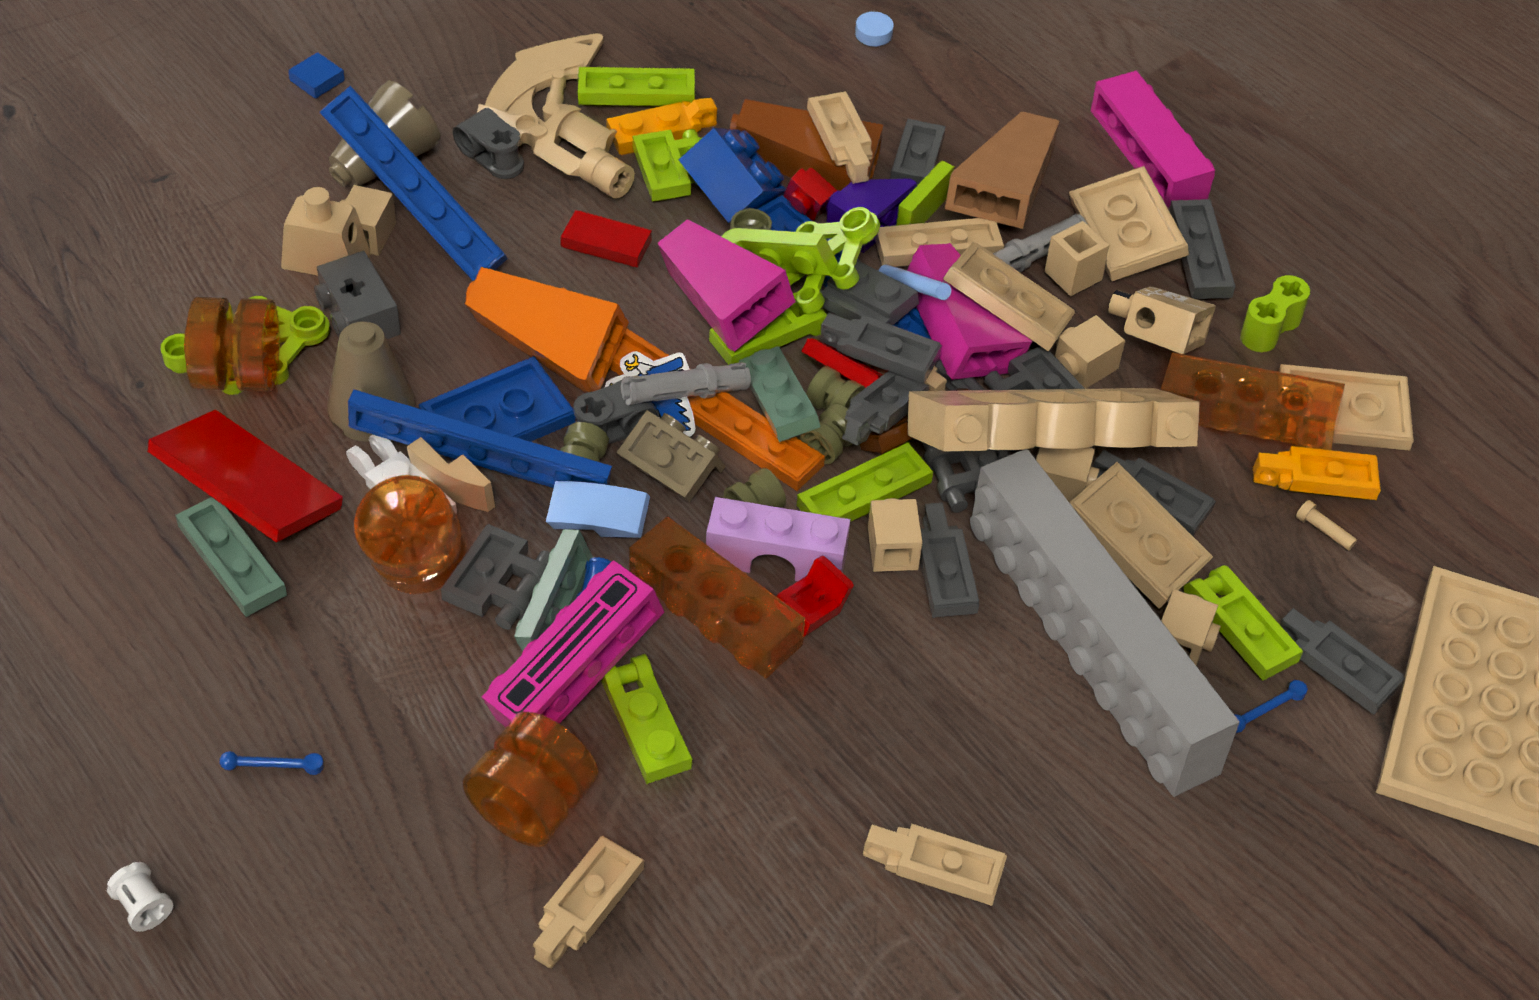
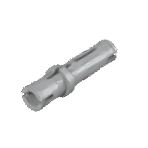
(1022, 252)
(701, 381)

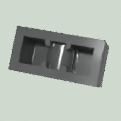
(356, 294)

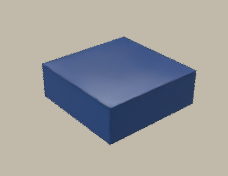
(316, 75)

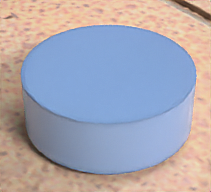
(874, 29)

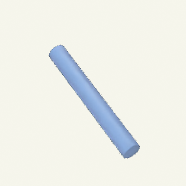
(918, 282)

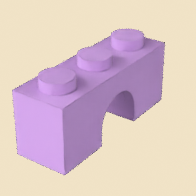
(748, 530)

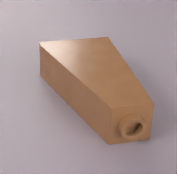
(1005, 172)

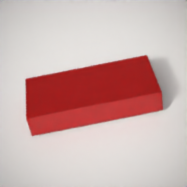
(606, 238)
(840, 362)

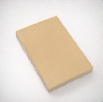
(1132, 221)
(1009, 295)
(1373, 407)
(1140, 534)

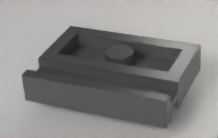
(872, 296)

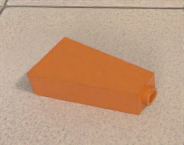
(558, 326)

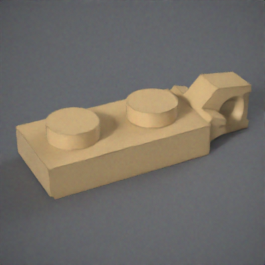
(842, 133)
(938, 860)
(585, 899)

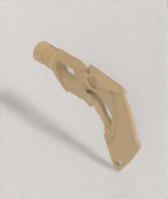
(551, 66)

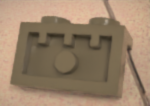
(669, 455)

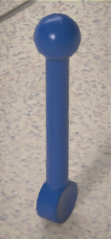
(1296, 691)
(311, 763)

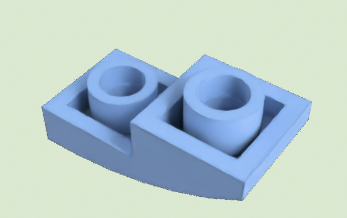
(598, 507)

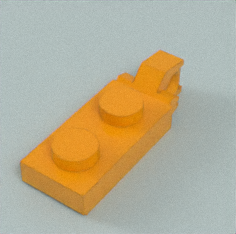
(673, 117)
(1320, 472)

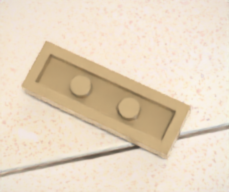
(899, 243)

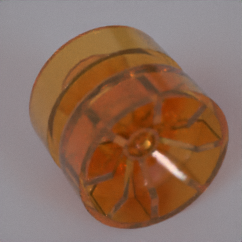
(229, 343)
(410, 534)
(530, 779)

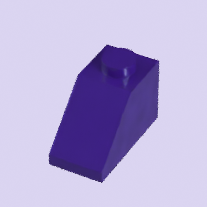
(876, 195)

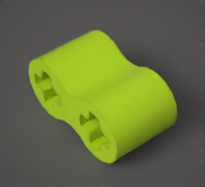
(1275, 313)

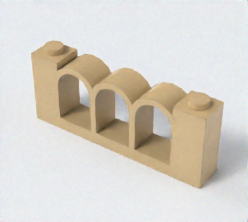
(1052, 419)

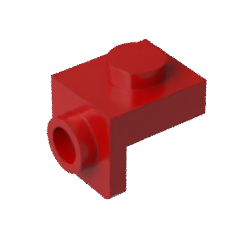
(809, 193)
(818, 594)

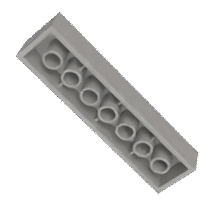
(1102, 624)

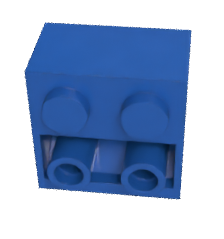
(732, 171)

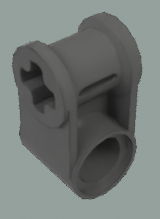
(490, 143)
(610, 412)

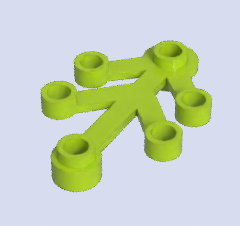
(849, 234)
(297, 329)

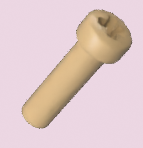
(1309, 513)

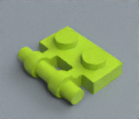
(660, 164)

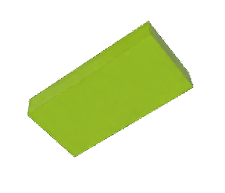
(926, 196)

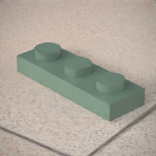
(780, 394)
(231, 556)
(557, 586)

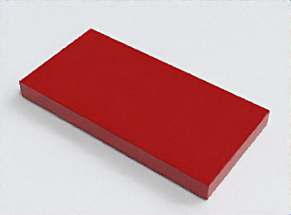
(245, 475)

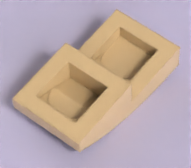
(457, 479)

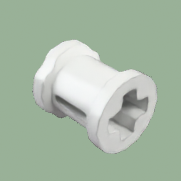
(139, 896)

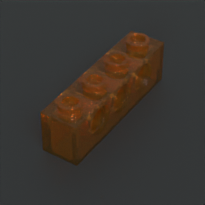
(1258, 400)
(717, 597)

